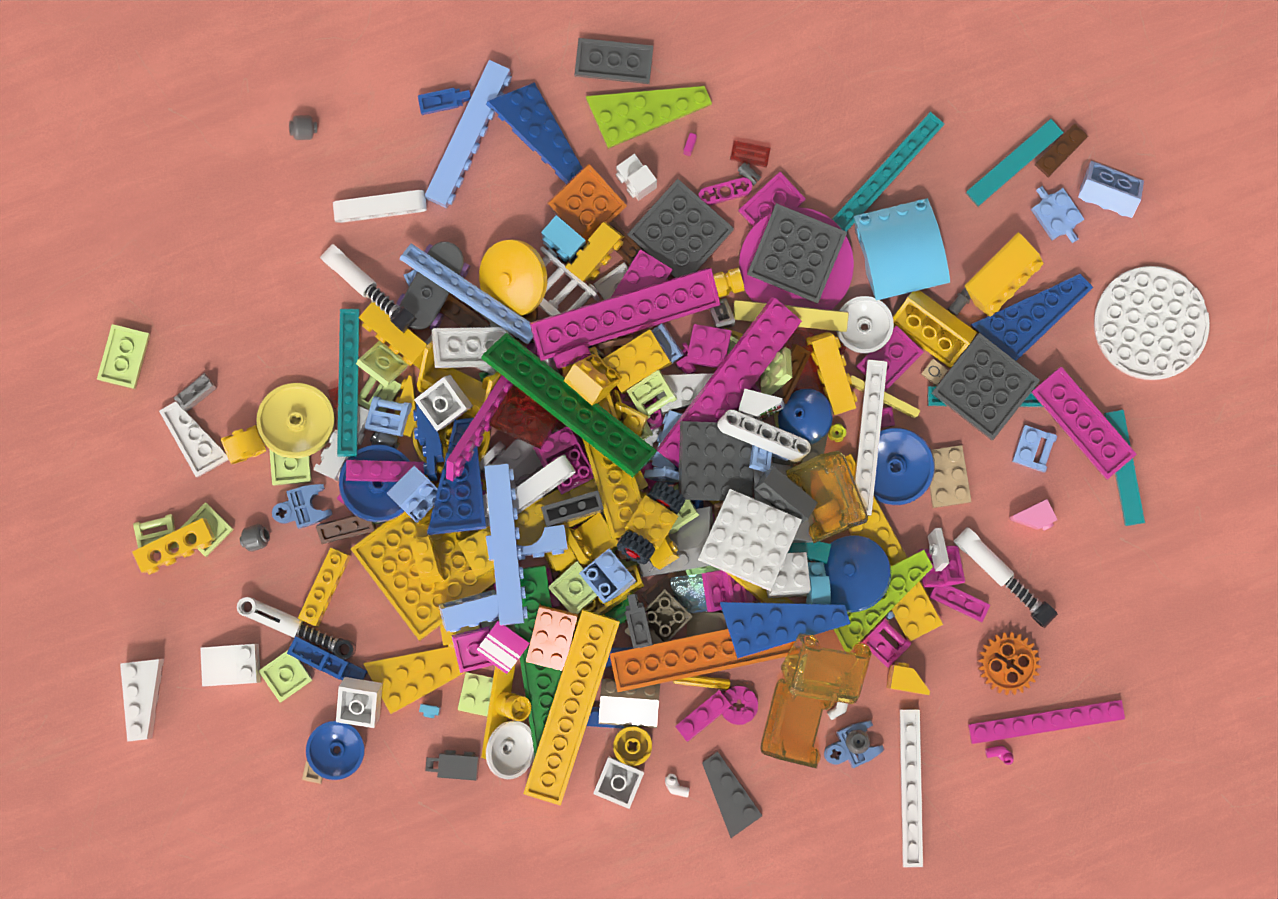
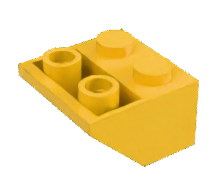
(592, 378)

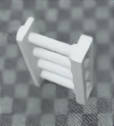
(552, 306)

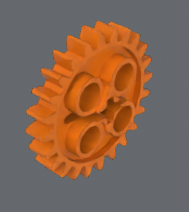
(1018, 649)

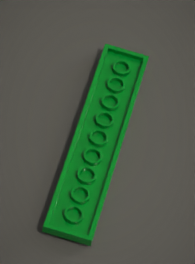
(563, 402)
(538, 680)

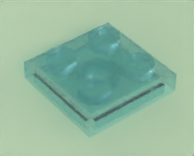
(689, 592)

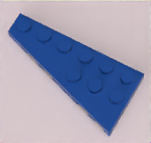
(769, 625)

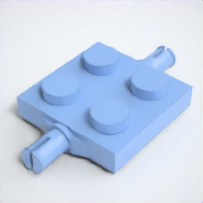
(1057, 214)

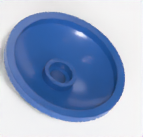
(815, 416)
(321, 751)

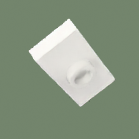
(938, 549)

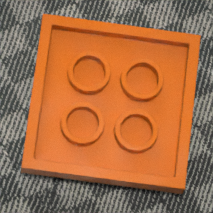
(586, 202)

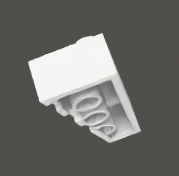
(685, 388)
(331, 464)
(140, 696)

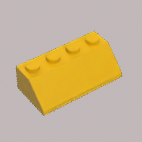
(1004, 275)
(933, 327)

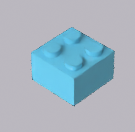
(563, 239)

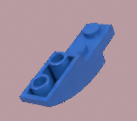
(431, 443)

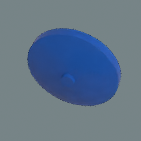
(903, 467)
(370, 498)
(857, 572)

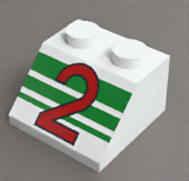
(759, 404)

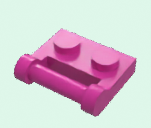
(882, 647)

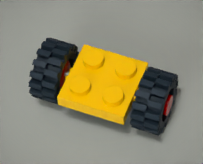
(651, 523)

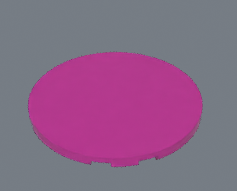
(836, 285)

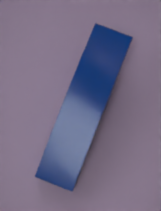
(324, 660)

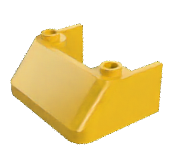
(473, 389)

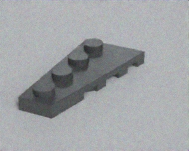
(733, 801)

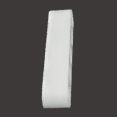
(379, 206)
(757, 429)
(542, 483)

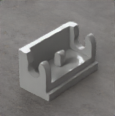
(195, 392)

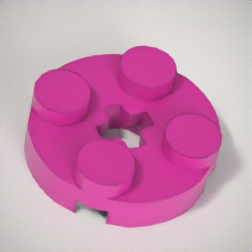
(750, 705)

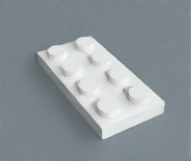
(463, 345)

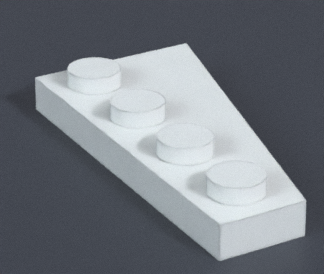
(196, 445)

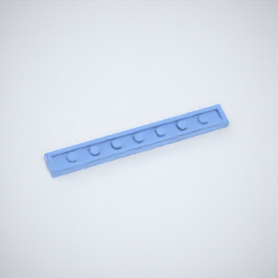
(467, 292)

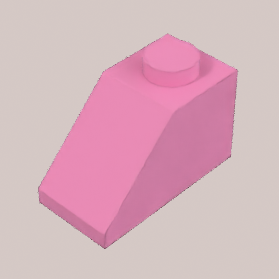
(1036, 516)

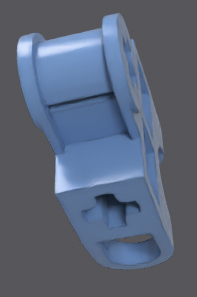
(294, 507)
(845, 754)

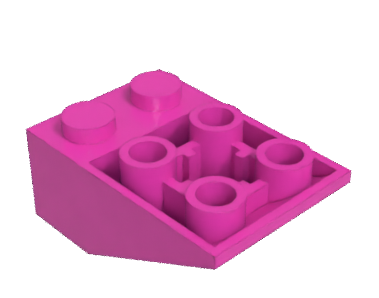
(564, 443)

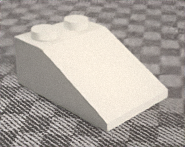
(230, 665)

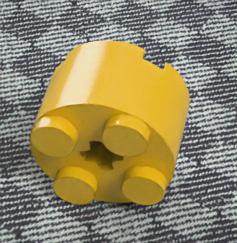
(243, 445)
(562, 561)
(621, 744)

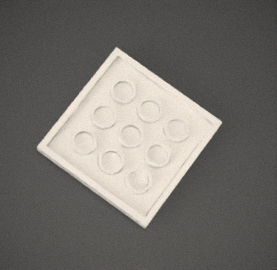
(750, 539)

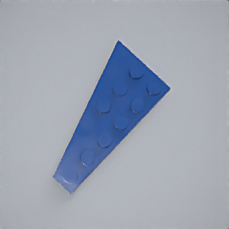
(537, 128)
(1027, 321)
(459, 502)

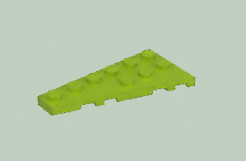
(636, 113)
(903, 578)

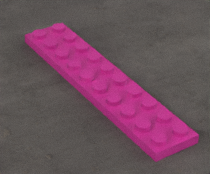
(625, 313)
(736, 372)

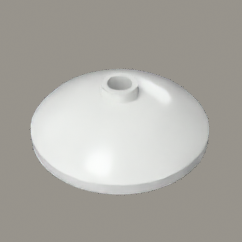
(873, 314)
(517, 750)

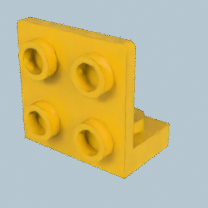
(590, 539)

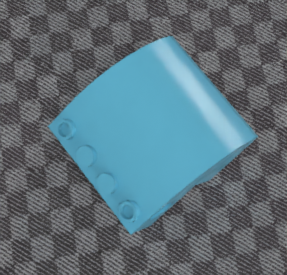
(902, 249)

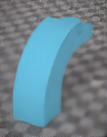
(819, 584)

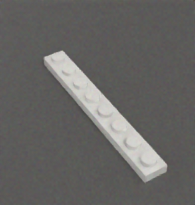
(870, 431)
(911, 788)

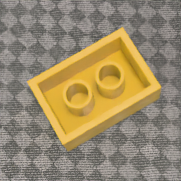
(637, 360)

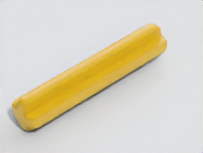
(703, 681)

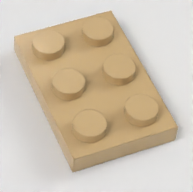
(950, 478)

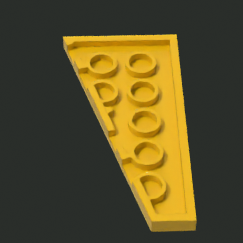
(413, 675)

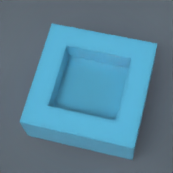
(429, 710)

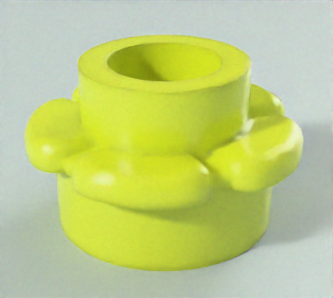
(837, 427)

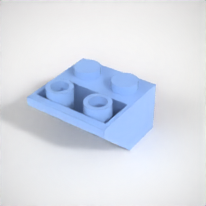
(414, 494)
(607, 576)

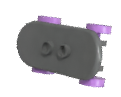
(426, 297)

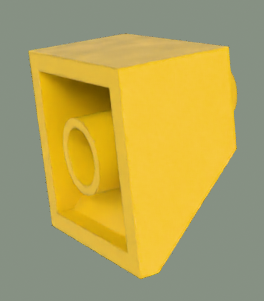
(905, 679)

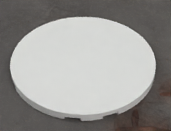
(1151, 323)

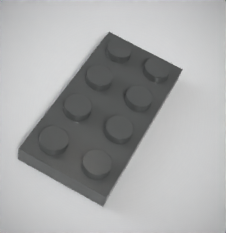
(613, 61)

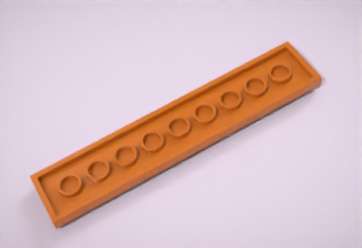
(683, 659)

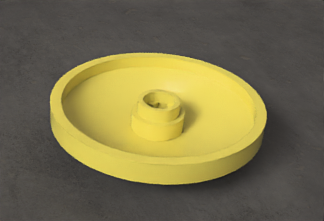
(295, 420)

